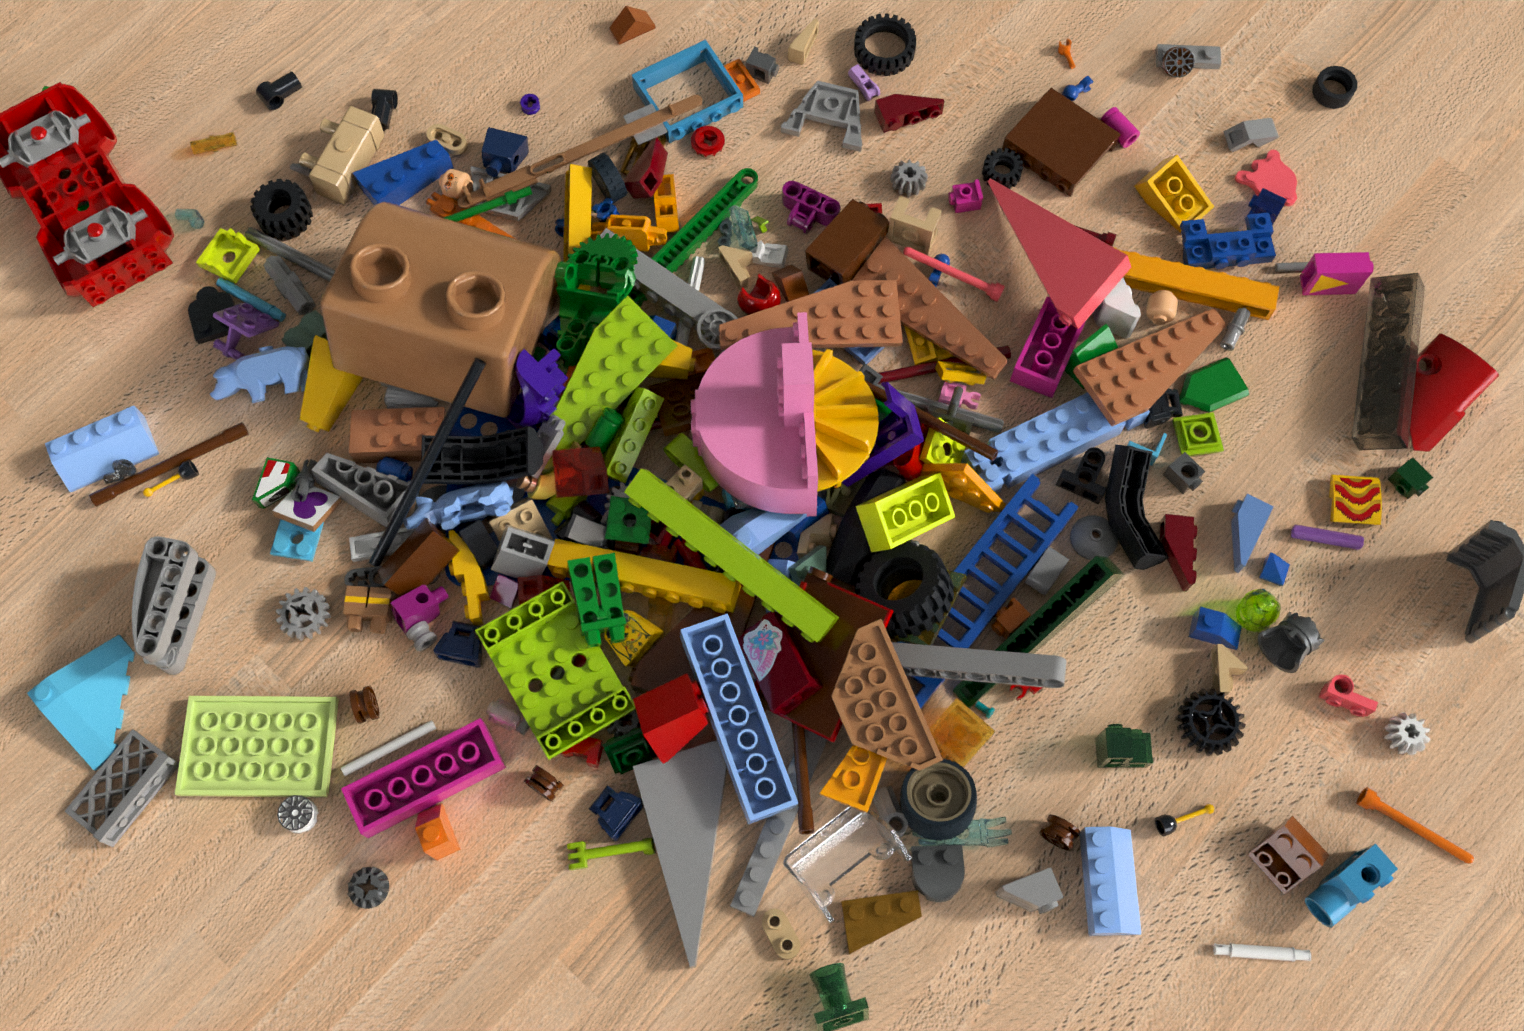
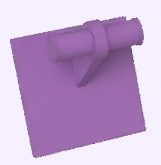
(241, 320)

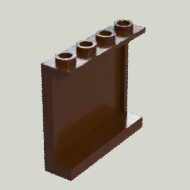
(1060, 141)

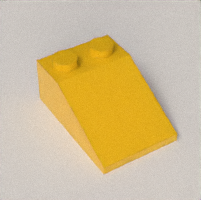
(1174, 192)

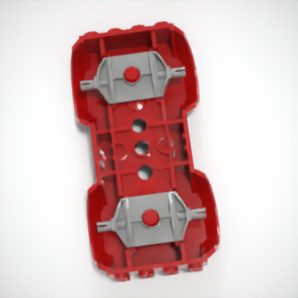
(121, 232)

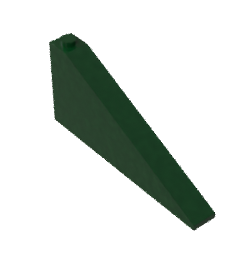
(1051, 618)

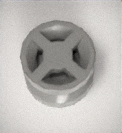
(421, 636)

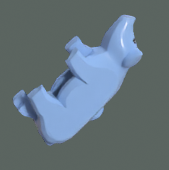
(257, 370)
(463, 505)

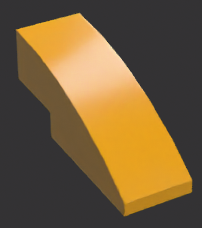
(666, 204)

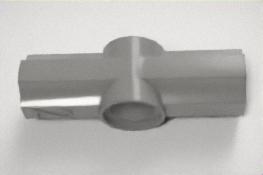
(289, 285)

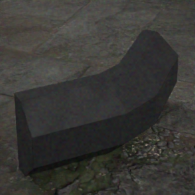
(486, 457)
(1126, 507)
(850, 545)

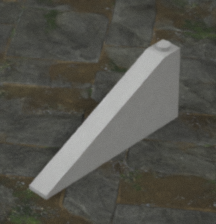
(684, 816)

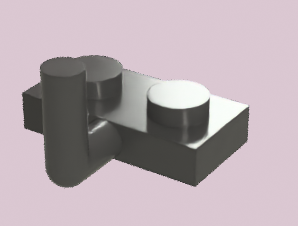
(950, 416)

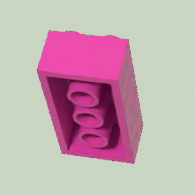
(1045, 352)

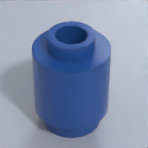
(395, 467)

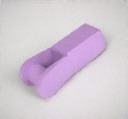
(863, 81)

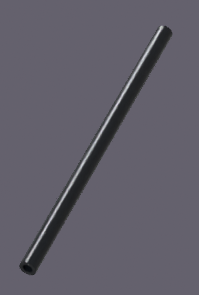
(427, 462)

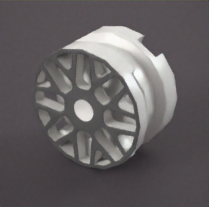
(297, 814)

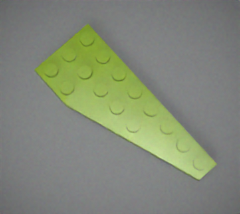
(613, 364)

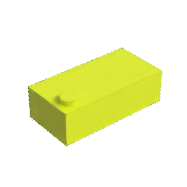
(905, 512)

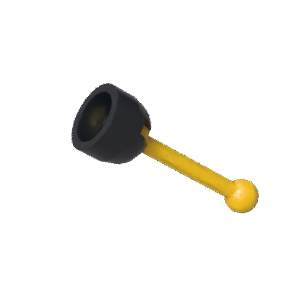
(186, 470)
(1167, 824)

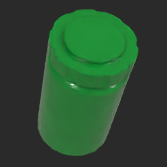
(605, 429)

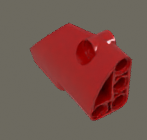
(1445, 389)

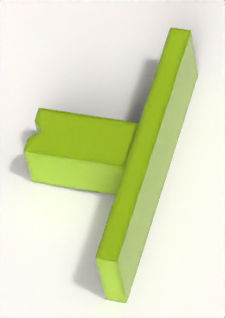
(761, 223)

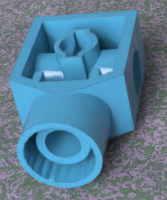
(1350, 884)

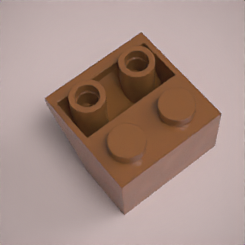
(1289, 855)

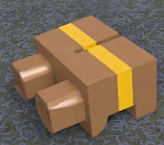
(368, 605)

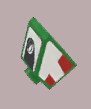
(275, 482)

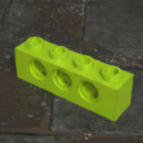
(628, 441)

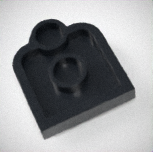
(201, 314)

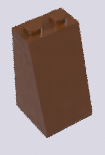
(846, 243)

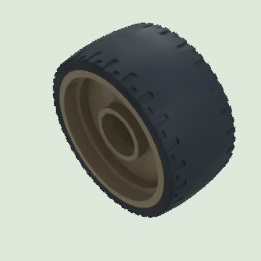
(942, 782)

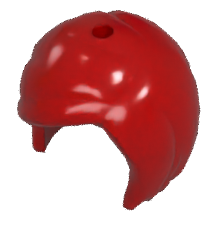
(763, 296)

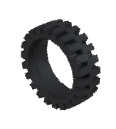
(889, 25)

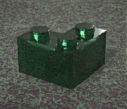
(1123, 748)

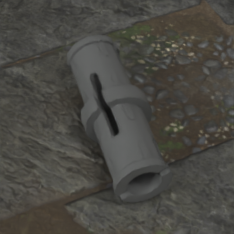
(304, 481)

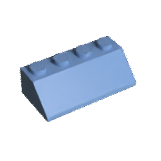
(90, 451)
(1109, 881)

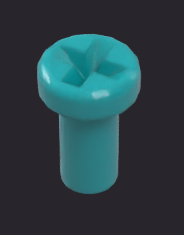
(986, 710)

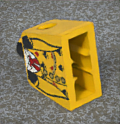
(638, 638)

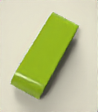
(682, 452)

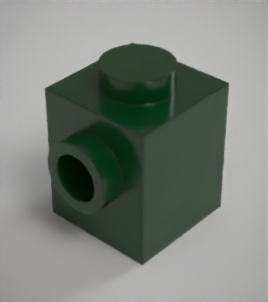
(1410, 479)

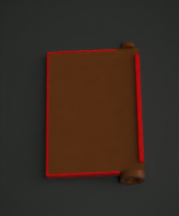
(827, 657)

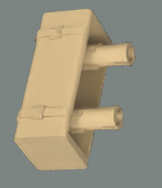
(347, 151)

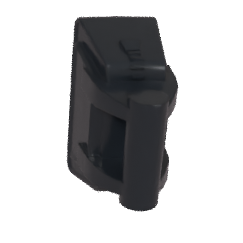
(1161, 411)

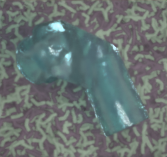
(192, 215)

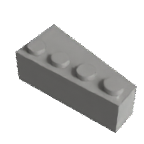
(361, 487)

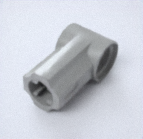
(889, 808)

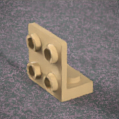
(523, 516)

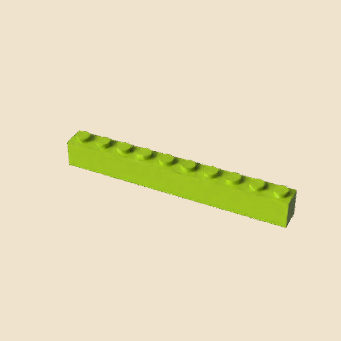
(731, 555)

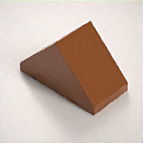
(631, 24)
(791, 282)

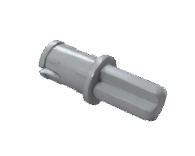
(1235, 329)

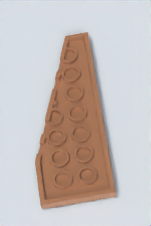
(838, 317)
(1139, 373)

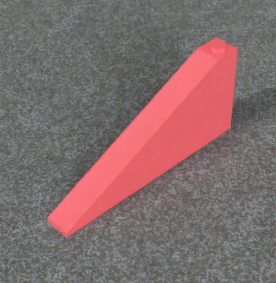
(1069, 262)

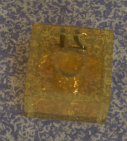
(960, 733)

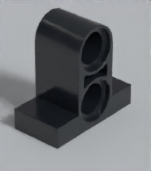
(1071, 482)
(479, 543)

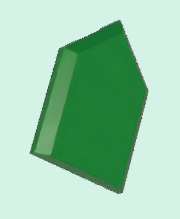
(1213, 386)

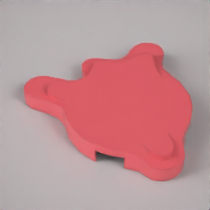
(1272, 176)

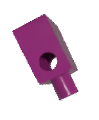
(418, 606)

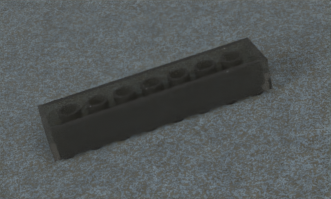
(1388, 362)

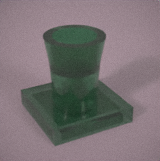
(836, 999)

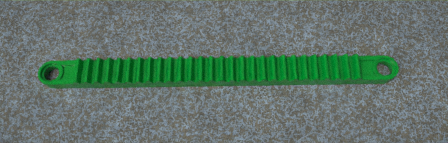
(697, 230)

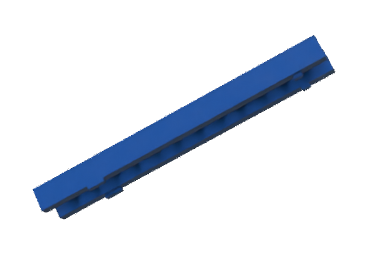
(1016, 575)

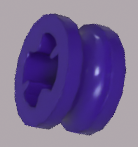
(535, 106)

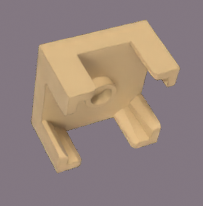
(912, 231)

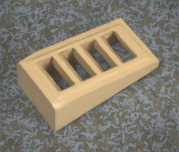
(803, 43)

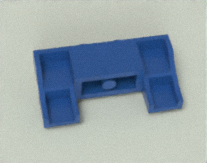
(1228, 248)

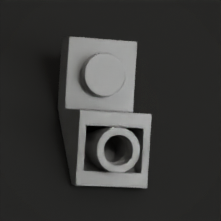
(1252, 131)

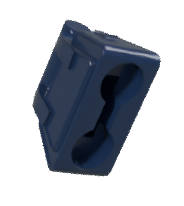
(460, 648)
(619, 812)

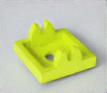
(224, 243)
(934, 452)

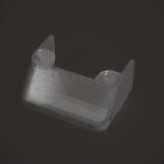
(837, 851)

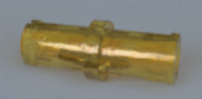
(213, 143)

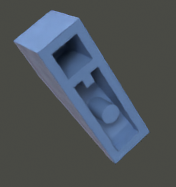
(1247, 526)

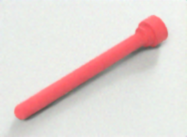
(993, 290)

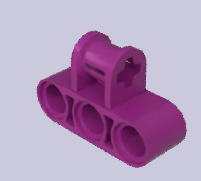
(805, 215)

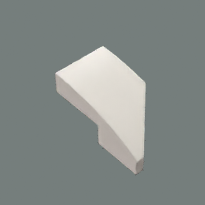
(770, 254)

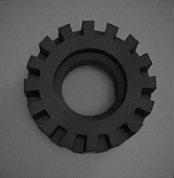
(1003, 158)

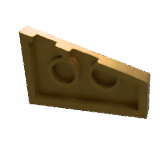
(878, 916)

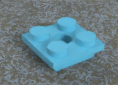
(284, 546)

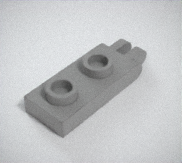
(550, 436)

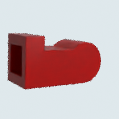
(589, 749)

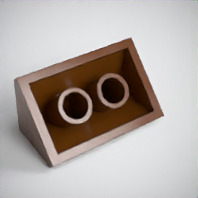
(418, 559)

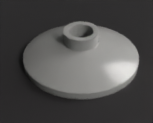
(1089, 546)

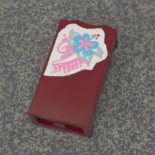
(777, 664)

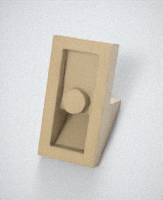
(735, 262)
(1225, 664)

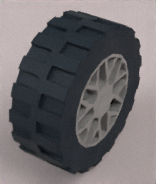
(607, 177)

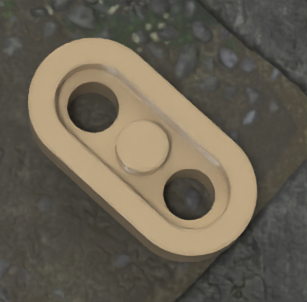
(448, 139)
(781, 933)

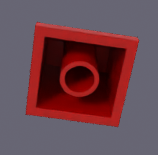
(671, 715)

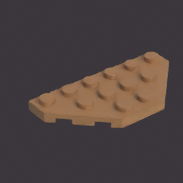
(879, 702)

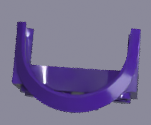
(895, 434)

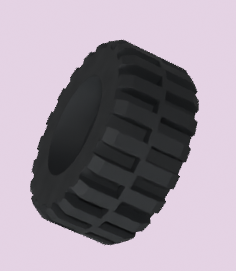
(900, 565)

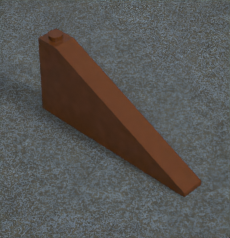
(668, 658)

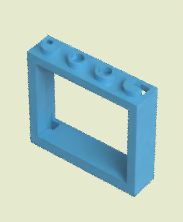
(677, 64)

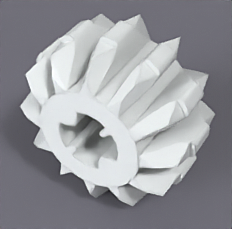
(1413, 729)

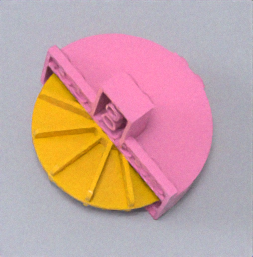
(782, 420)

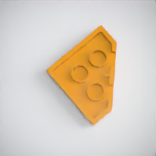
(966, 486)

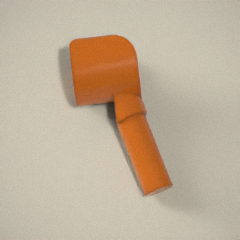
(1065, 51)

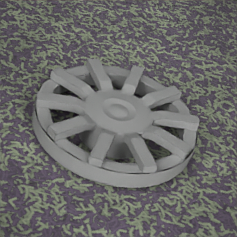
(713, 326)

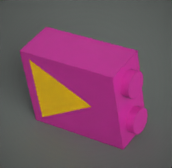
(1336, 273)

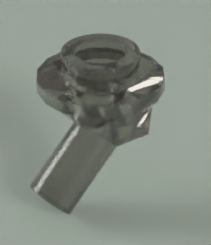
(122, 468)

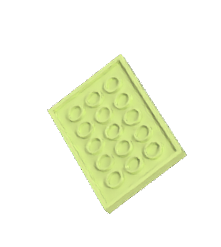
(257, 746)

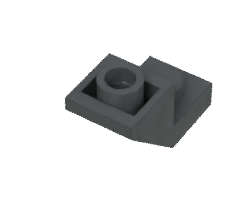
(588, 532)

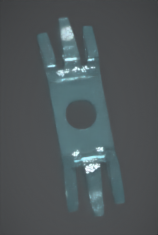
(977, 835)

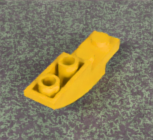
(472, 580)

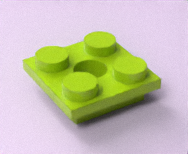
(1195, 445)

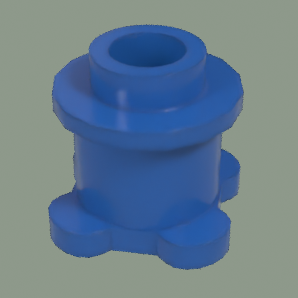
(605, 209)

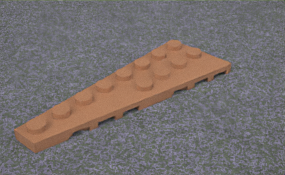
(930, 312)

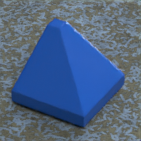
(1274, 569)

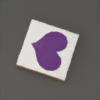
(309, 513)

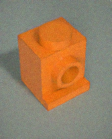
(1010, 619)

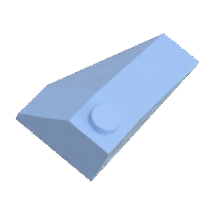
(760, 528)

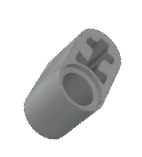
(1046, 571)

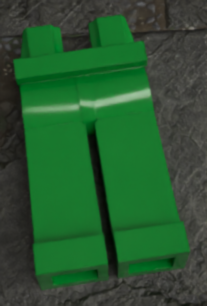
(594, 617)

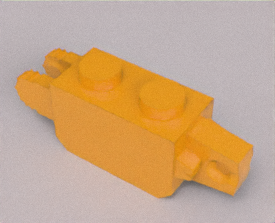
(634, 228)

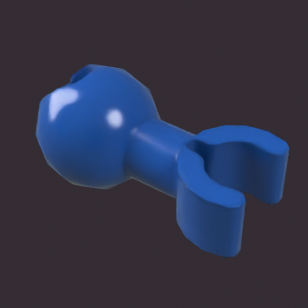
(1072, 92)
(935, 275)

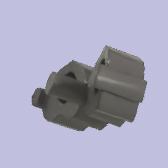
(725, 229)

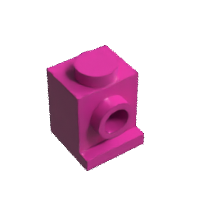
(966, 197)

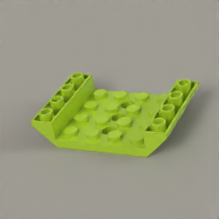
(545, 636)

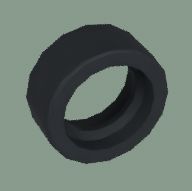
(1337, 74)

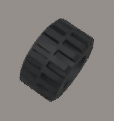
(274, 196)

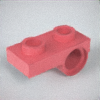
(1356, 703)

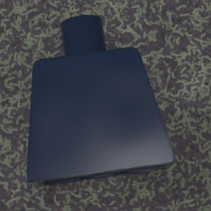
(503, 151)

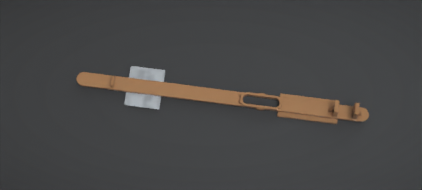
(642, 124)

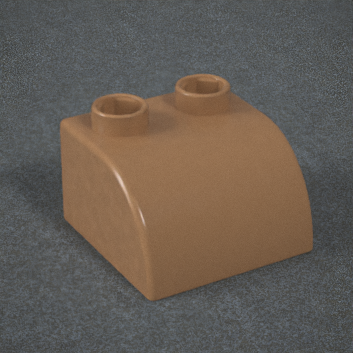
(431, 297)

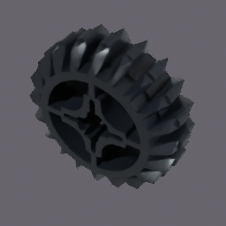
(1220, 704)

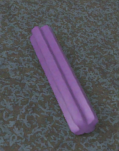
(1327, 537)

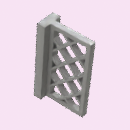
(134, 798)

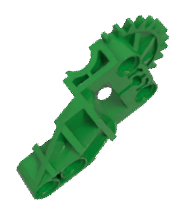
(598, 262)

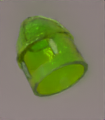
(1259, 609)

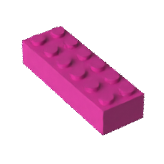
(423, 778)

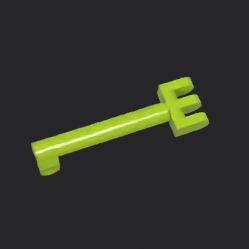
(584, 854)

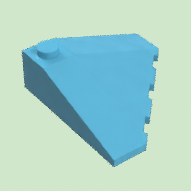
(87, 698)

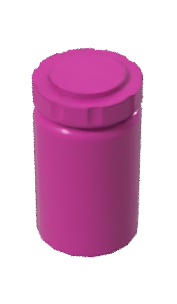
(1121, 124)

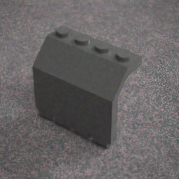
(1497, 565)

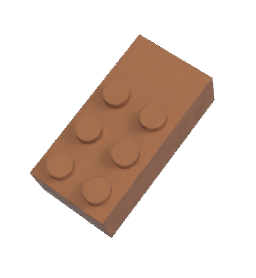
(392, 432)

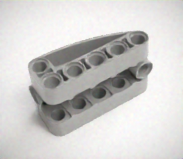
(163, 597)

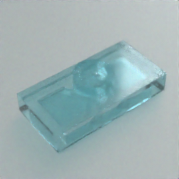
(743, 227)

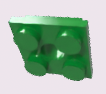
(616, 529)

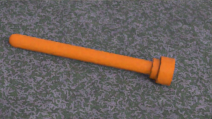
(1369, 800)

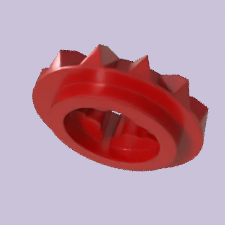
(712, 134)

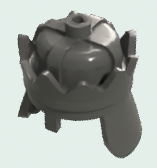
(1290, 642)

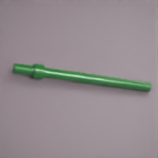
(509, 198)

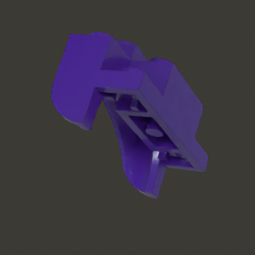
(540, 388)

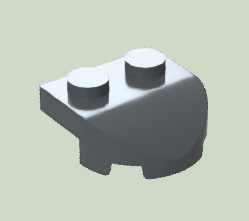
(937, 871)

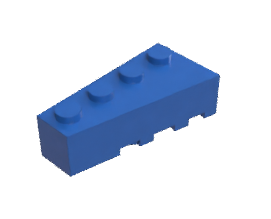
(404, 174)

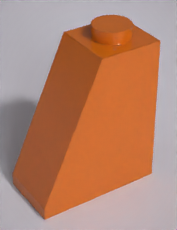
(436, 832)

